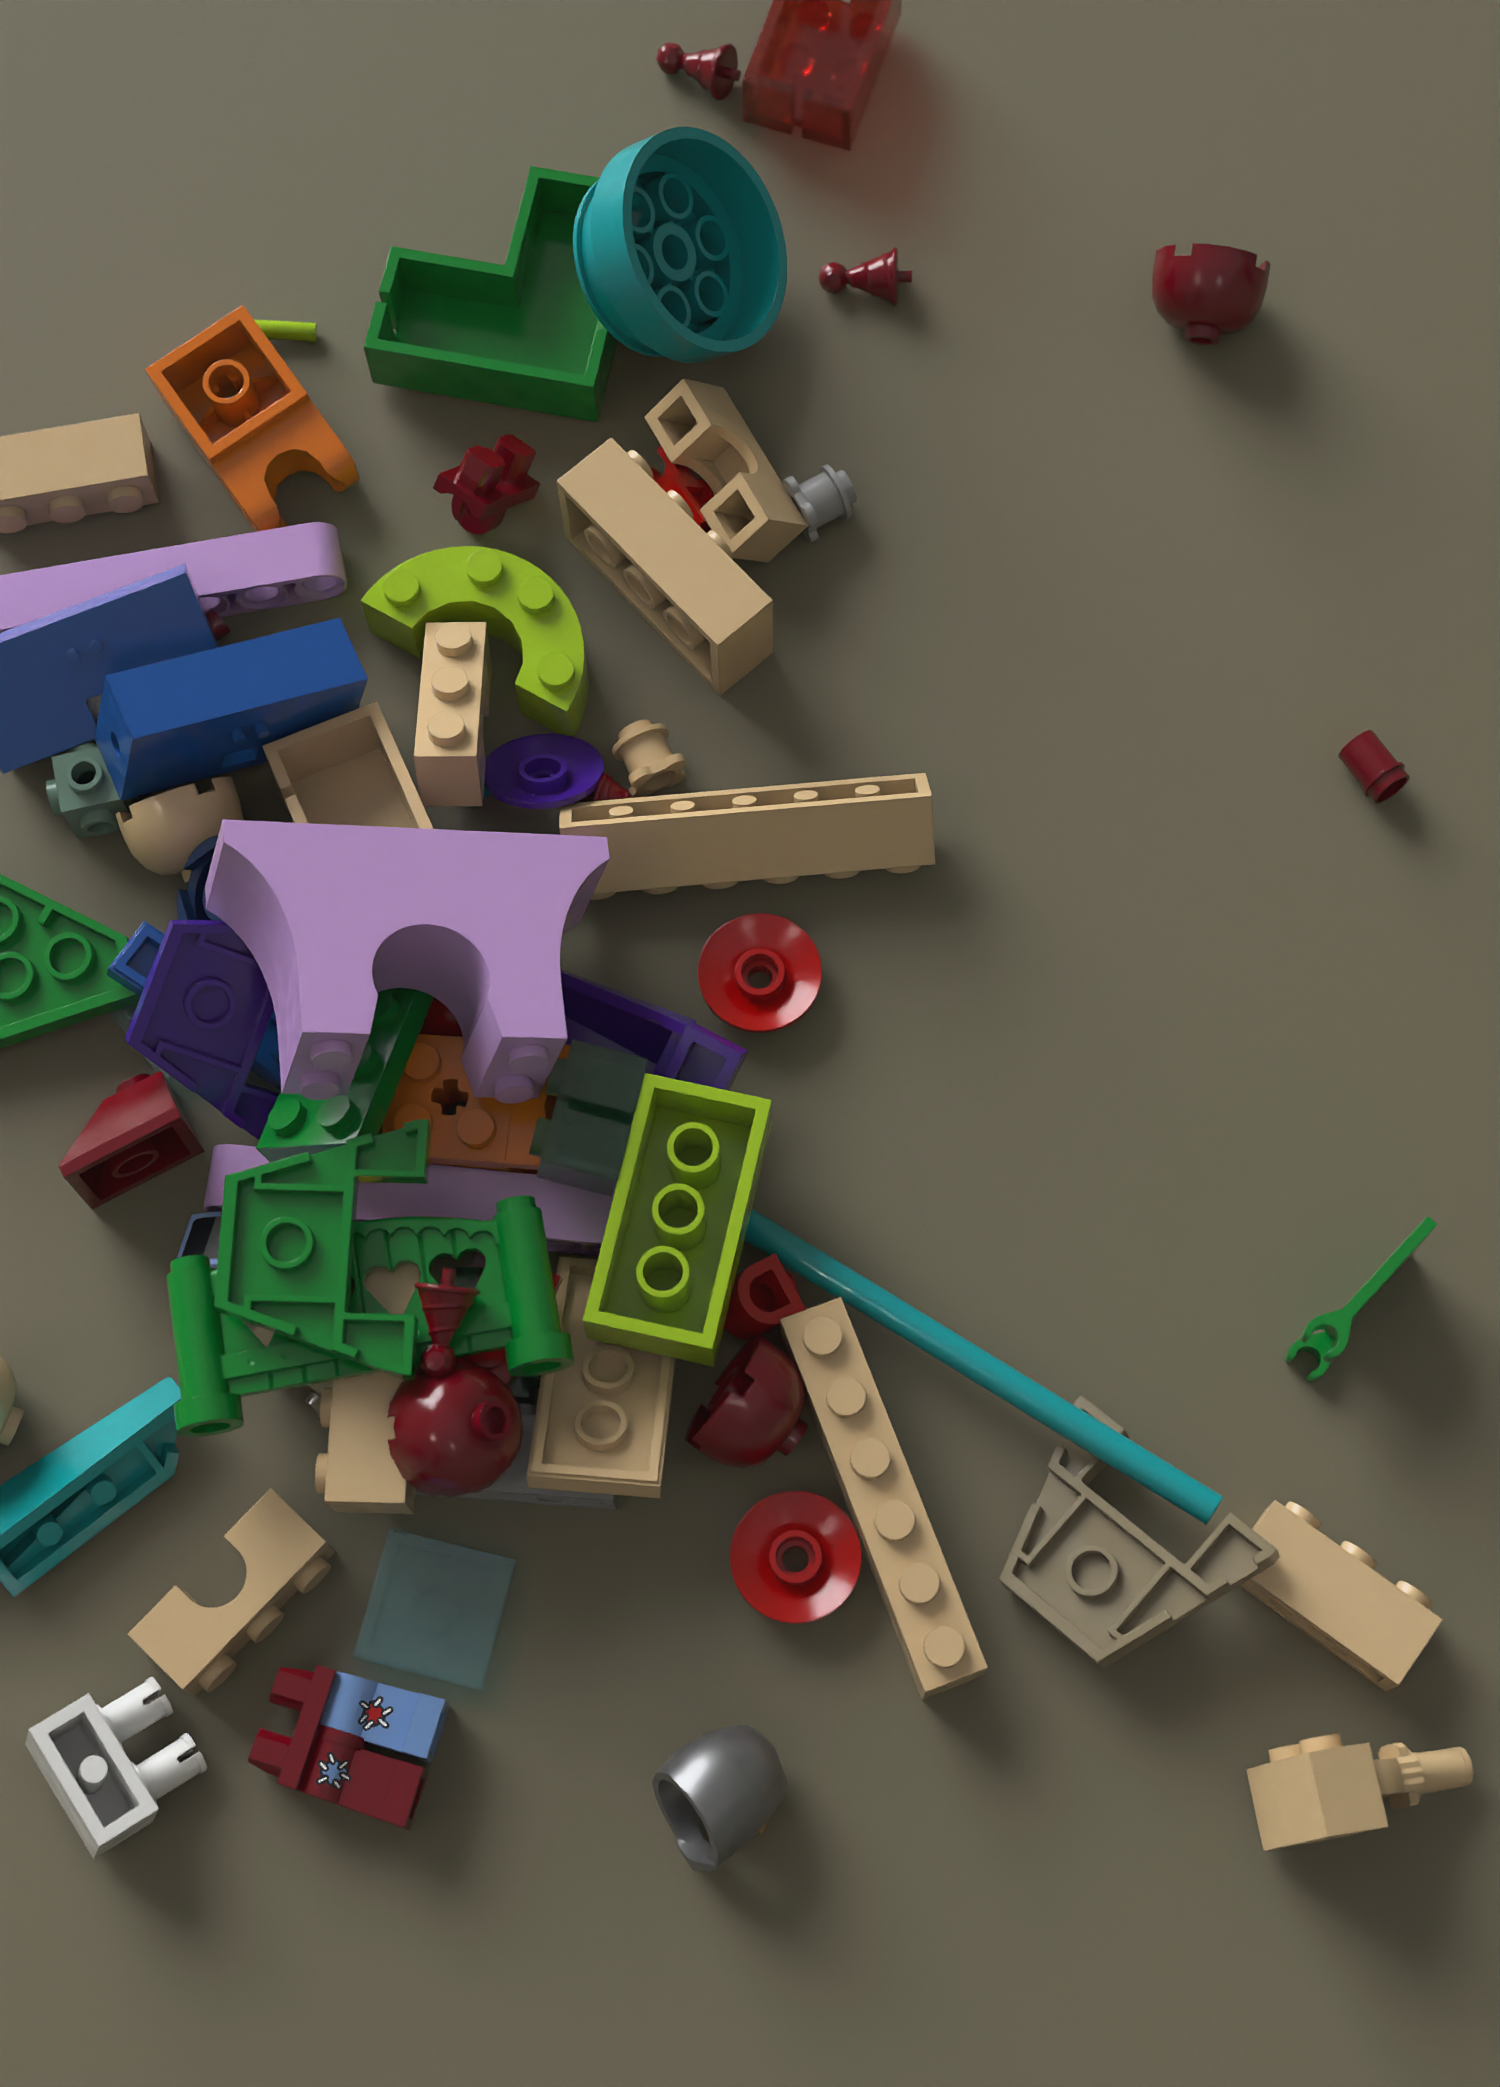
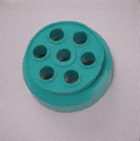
(681, 248)

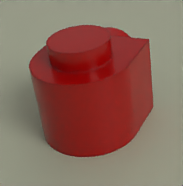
(762, 1298)

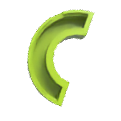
(518, 607)

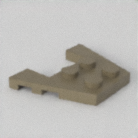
(1104, 1576)

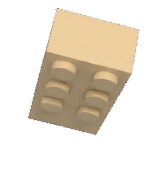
(666, 564)

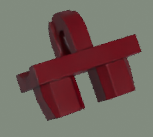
(489, 483)

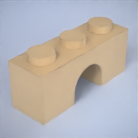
(707, 434)
(451, 713)
(199, 1642)

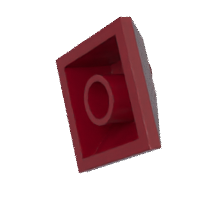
(130, 1140)

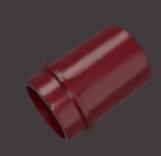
(1374, 766)

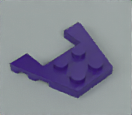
(207, 1018)

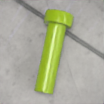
(288, 330)

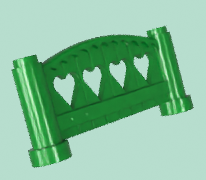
(513, 1312)

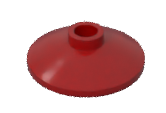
(759, 945)
(802, 1523)

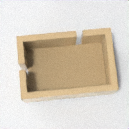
(346, 774)

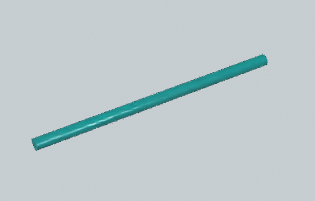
(983, 1369)

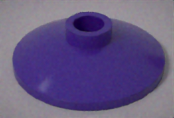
(543, 771)

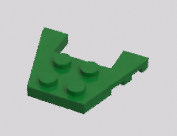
(292, 1247)

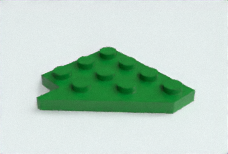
(53, 965)

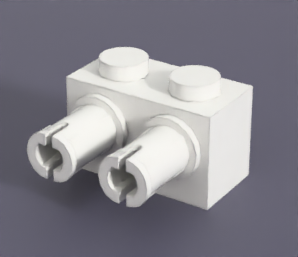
(93, 1776)

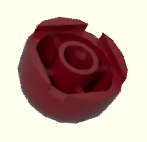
(1208, 291)
(752, 1408)
(455, 1430)

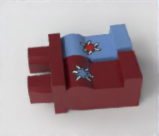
(331, 1738)

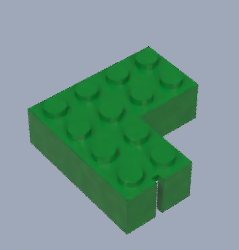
(498, 330)

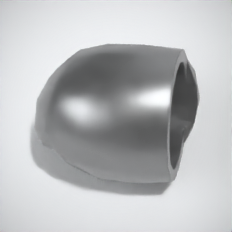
(728, 1782)

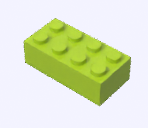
(678, 1219)

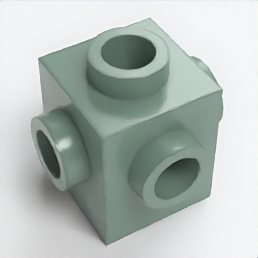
(85, 792)

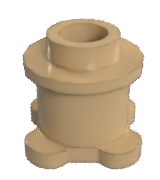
(648, 758)

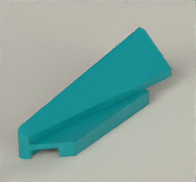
(86, 1485)

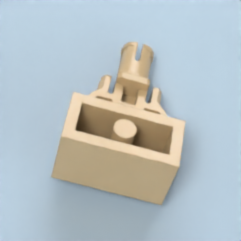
(1337, 1790)

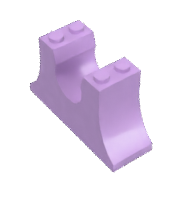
(415, 909)

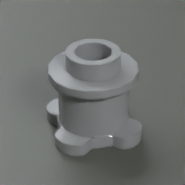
(822, 498)

